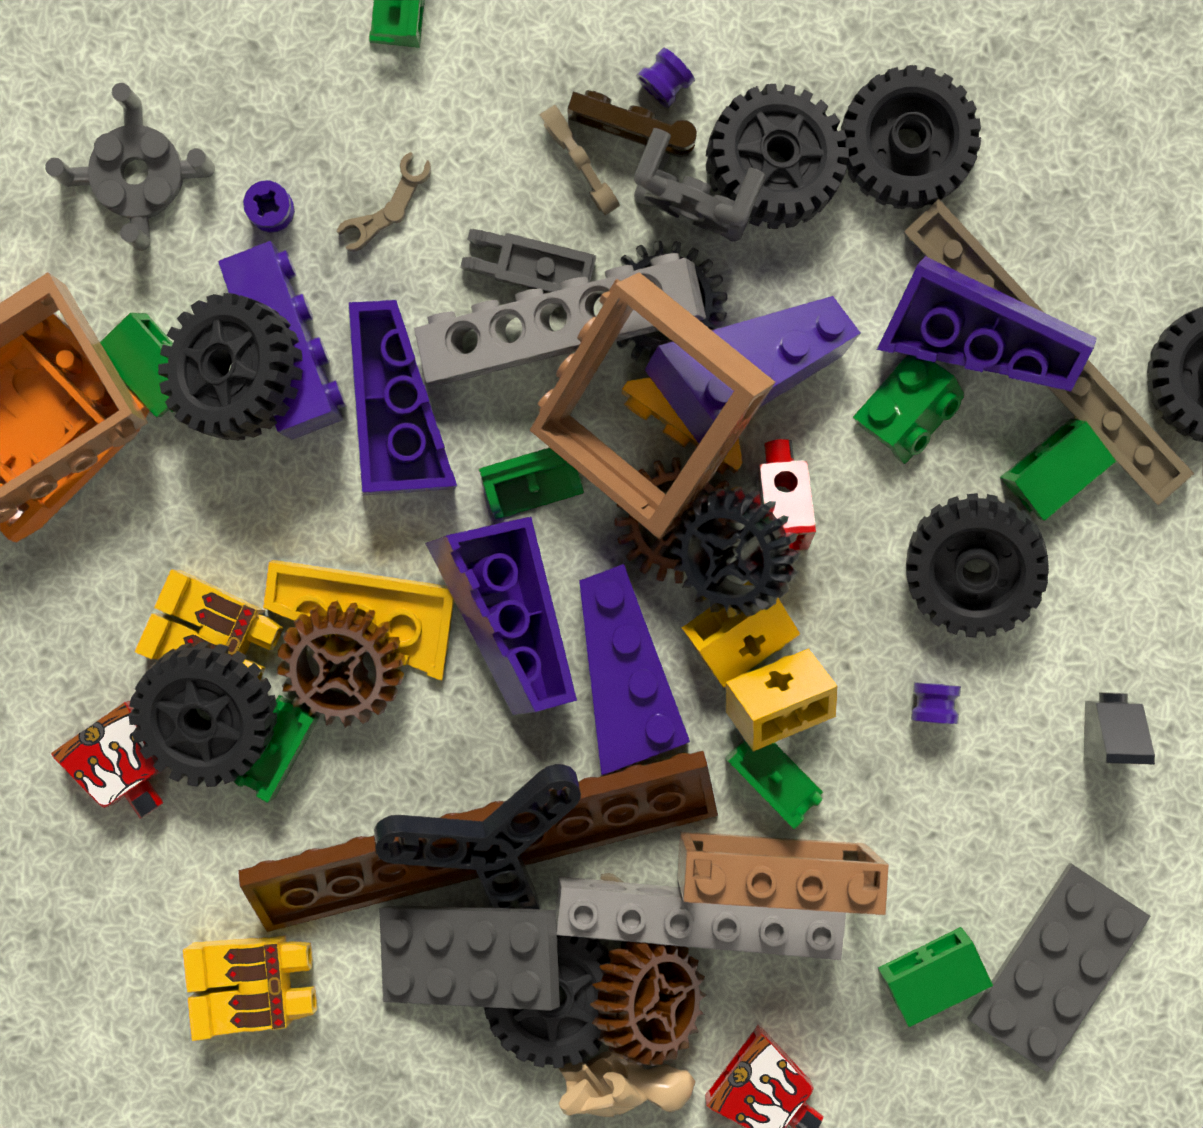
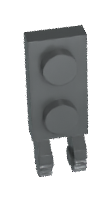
(528, 261)

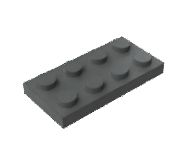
(470, 956)
(1058, 967)

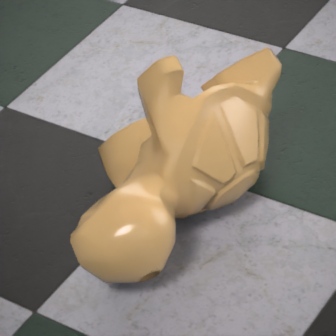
(614, 1086)

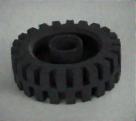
(919, 103)
(795, 130)
(262, 359)
(1178, 374)
(977, 531)
(222, 688)
(566, 1031)

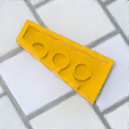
(415, 609)

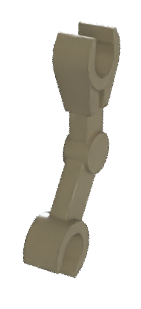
(562, 135)
(392, 212)

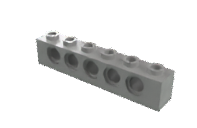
(442, 337)
(661, 917)

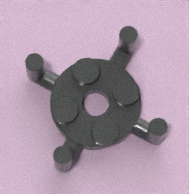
(113, 153)
(692, 195)

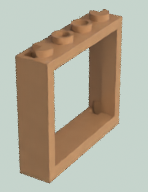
(19, 315)
(596, 460)
(781, 873)

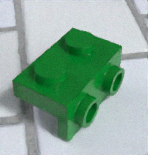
(910, 406)

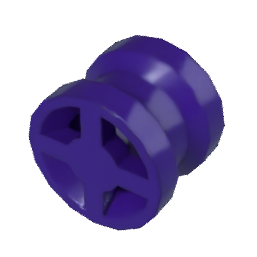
(665, 77)
(277, 212)
(936, 703)

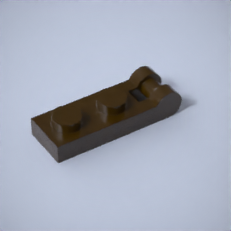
(632, 124)

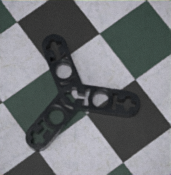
(498, 829)

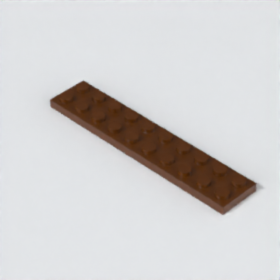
(354, 877)

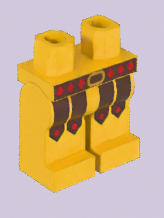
(219, 614)
(263, 980)

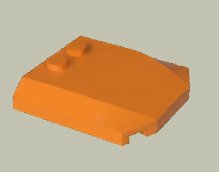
(45, 403)

